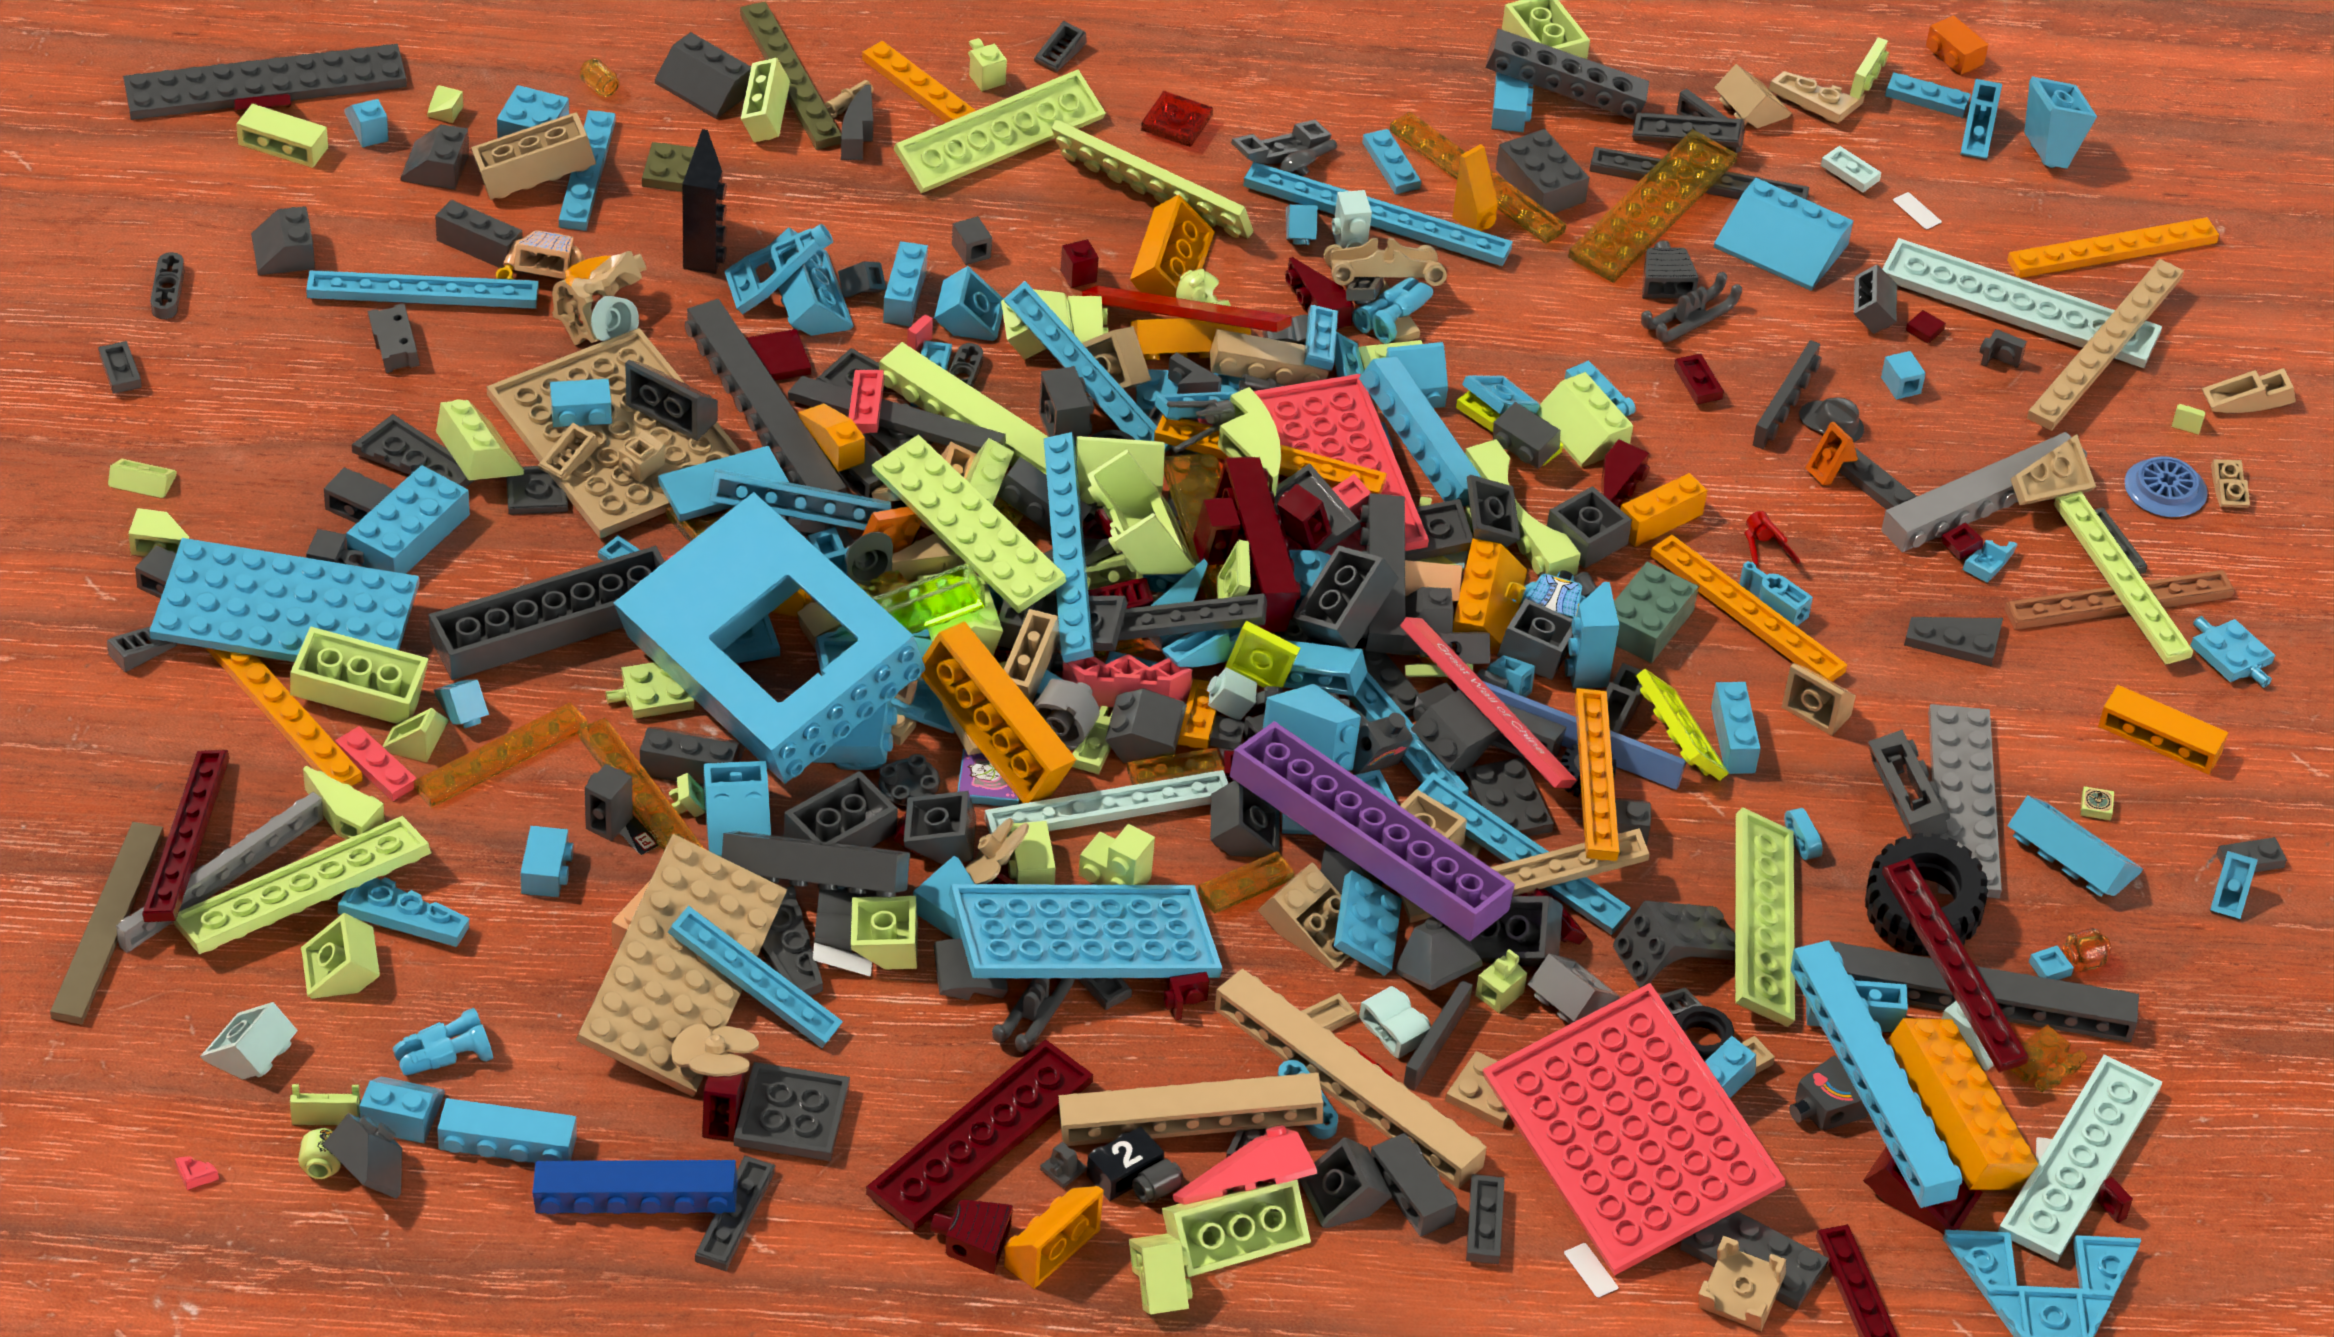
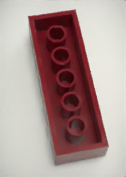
(1270, 565)

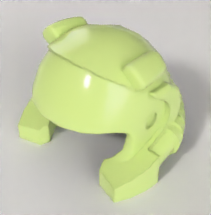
(1199, 286)

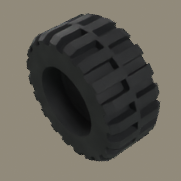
(1938, 862)

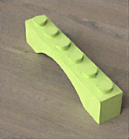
(1544, 547)

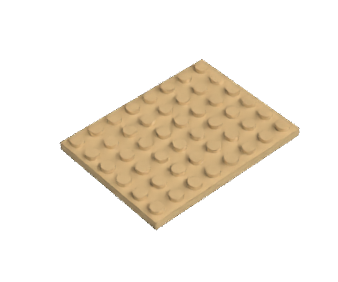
(598, 486)

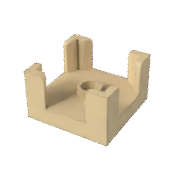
(1742, 1285)

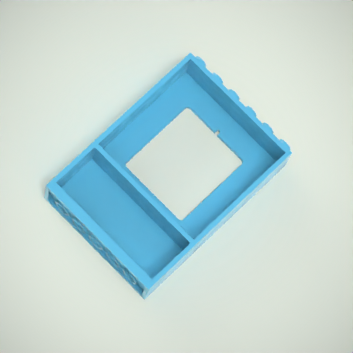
(727, 585)

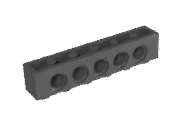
(1567, 74)

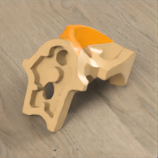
(590, 277)

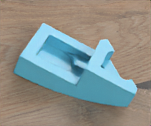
(1989, 560)

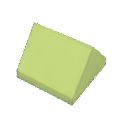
(2188, 419)

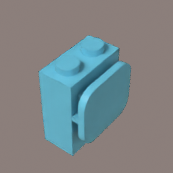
(866, 744)

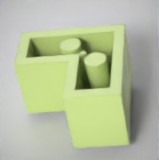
(1118, 860)
(1161, 1272)

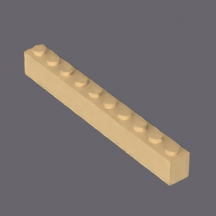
(1350, 1076)

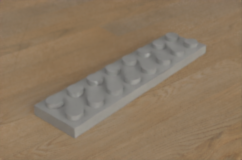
(1965, 781)

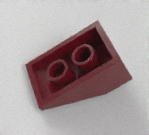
(1892, 1188)

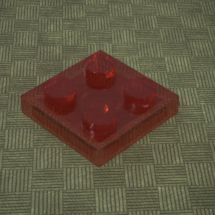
(1177, 118)

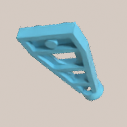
(743, 278)

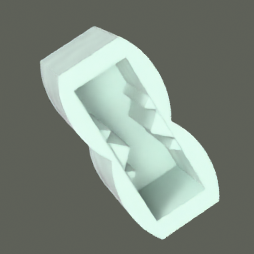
(1394, 1021)

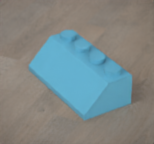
(813, 294)
(2073, 846)

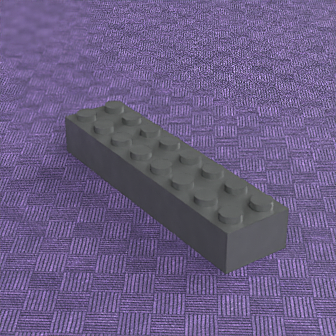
(537, 615)

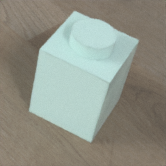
(1232, 693)

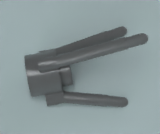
(1215, 413)

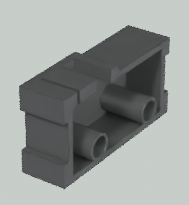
(394, 337)

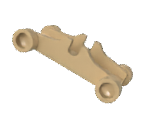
(1391, 262)

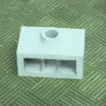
(1351, 219)

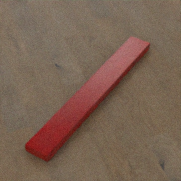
(1191, 309)

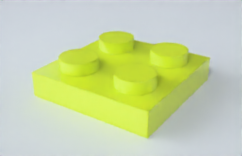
(1262, 656)

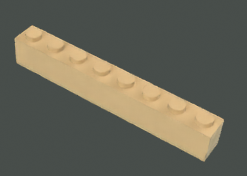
(1192, 1108)

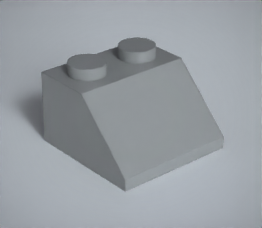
(1570, 988)

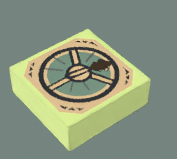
(2097, 803)

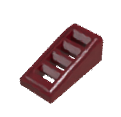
(1136, 590)

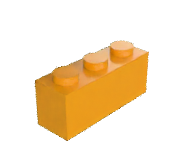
(1665, 508)

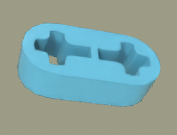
(1805, 834)

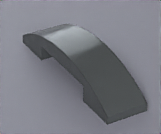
(1275, 149)

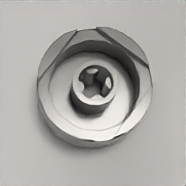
(1068, 710)

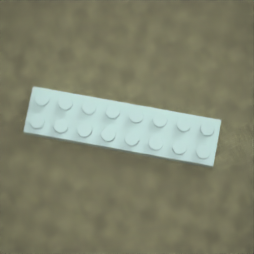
(2080, 1158)

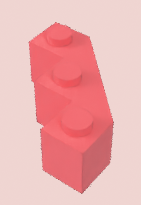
(1128, 675)

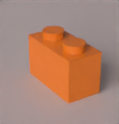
(1957, 45)

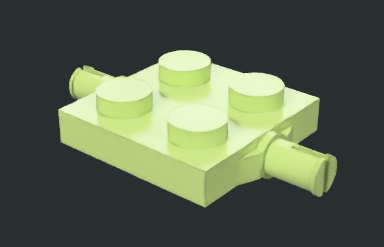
(650, 691)

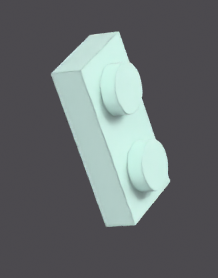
(1851, 169)

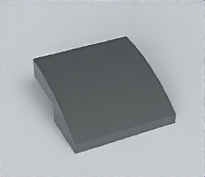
(955, 974)

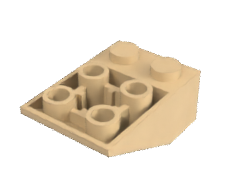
(1307, 915)

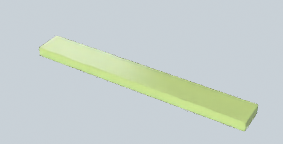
(2123, 578)

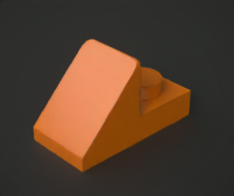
(1830, 454)

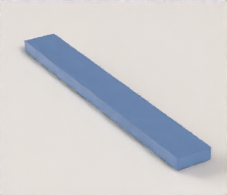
(1629, 753)

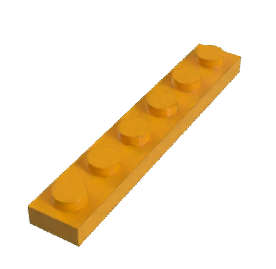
(915, 82)

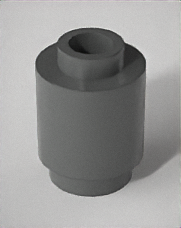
(1157, 1181)

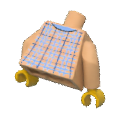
(541, 254)

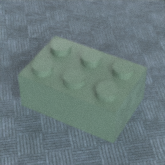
(1653, 610)

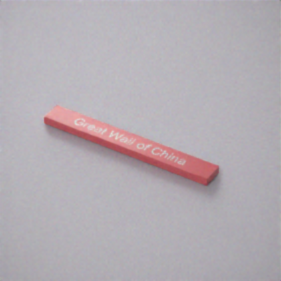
(1488, 703)

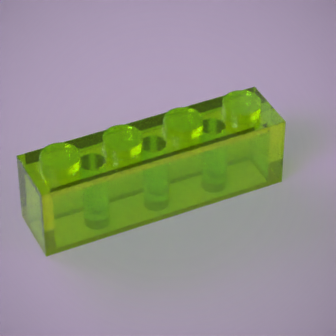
(935, 599)

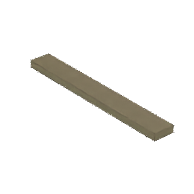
(101, 932)

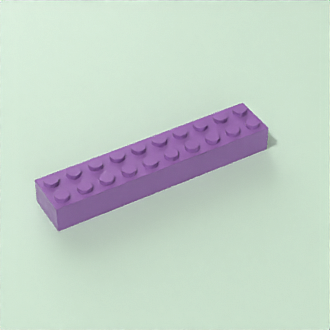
(1372, 830)

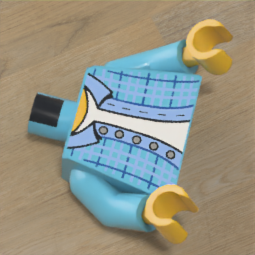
(1553, 592)

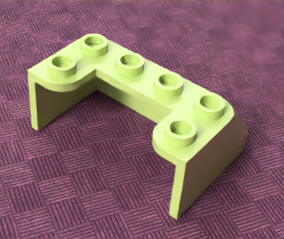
(1140, 518)

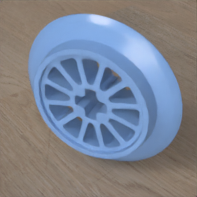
(2166, 492)

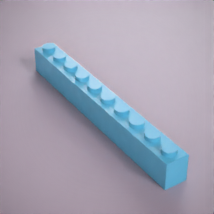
(1876, 1074)

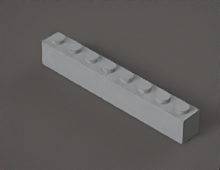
(1962, 499)

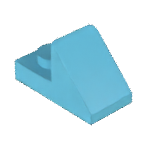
(2233, 884)

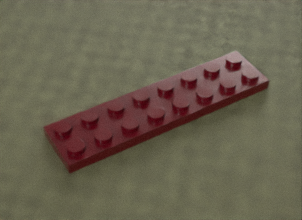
(978, 1135)

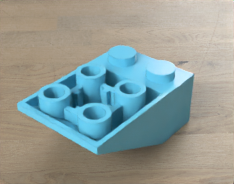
(735, 800)

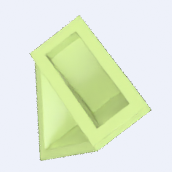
(416, 736)

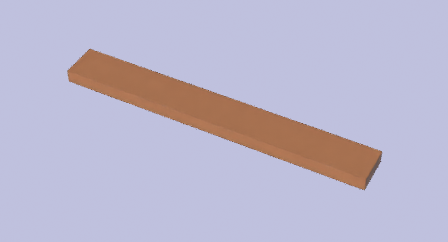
(2105, 602)

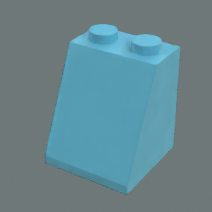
(2056, 120)
(1317, 721)

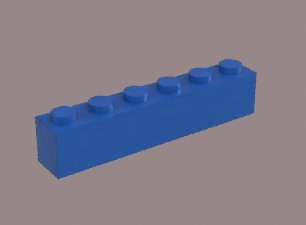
(635, 1186)

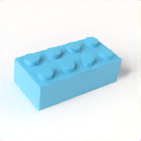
(409, 521)

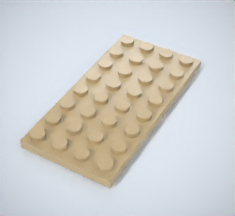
(659, 983)

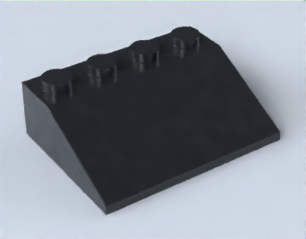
(704, 209)

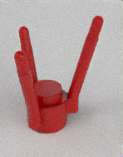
(1763, 529)

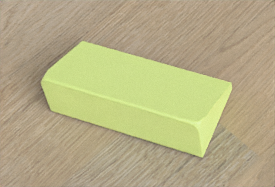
(141, 478)

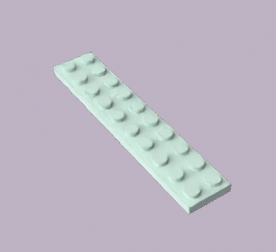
(2010, 299)

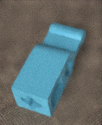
(1777, 593)

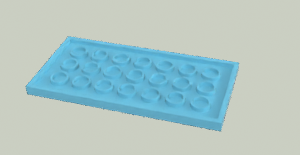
(269, 600)
(1083, 931)

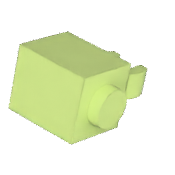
(987, 65)
(1501, 982)

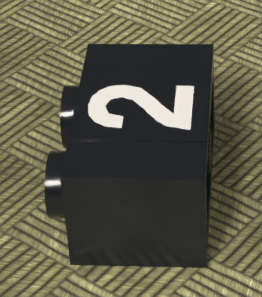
(1121, 1160)

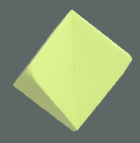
(445, 104)

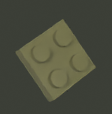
(667, 166)

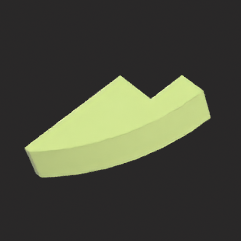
(1252, 434)

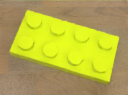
(1682, 725)

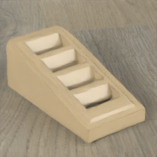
(573, 434)

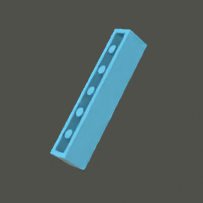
(1419, 427)
(797, 499)

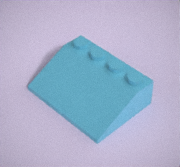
(1784, 234)

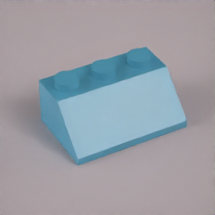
(1593, 640)

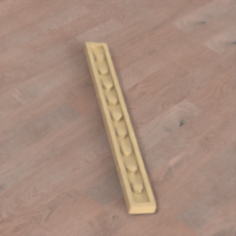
(2105, 345)

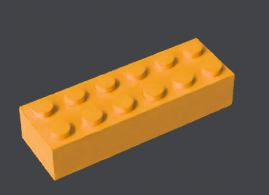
(996, 714)
(1962, 1104)

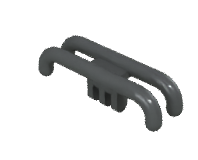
(1692, 310)
(1036, 1006)

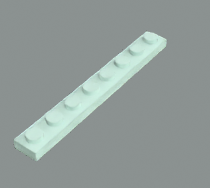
(1112, 803)

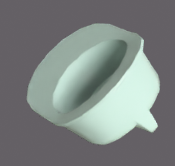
(613, 317)

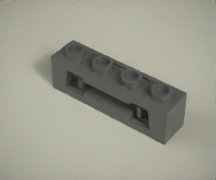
(1888, 757)

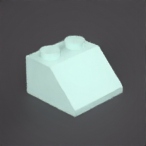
(251, 1042)

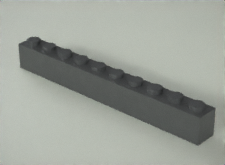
(759, 397)
(2020, 996)

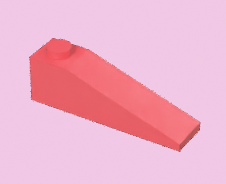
(1267, 1158)

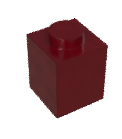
(1079, 263)

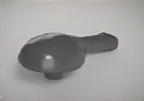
(1300, 159)

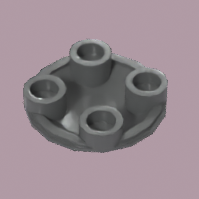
(908, 779)

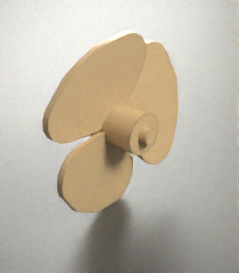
(995, 851)
(708, 1052)

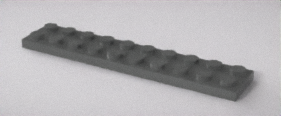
(299, 76)

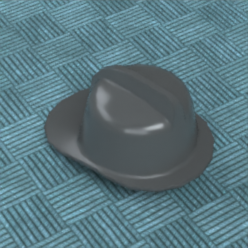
(1840, 410)
(869, 557)

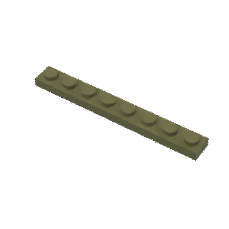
(801, 91)

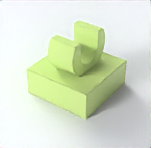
(688, 796)

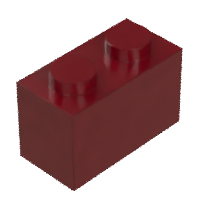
(1304, 517)
(1216, 530)

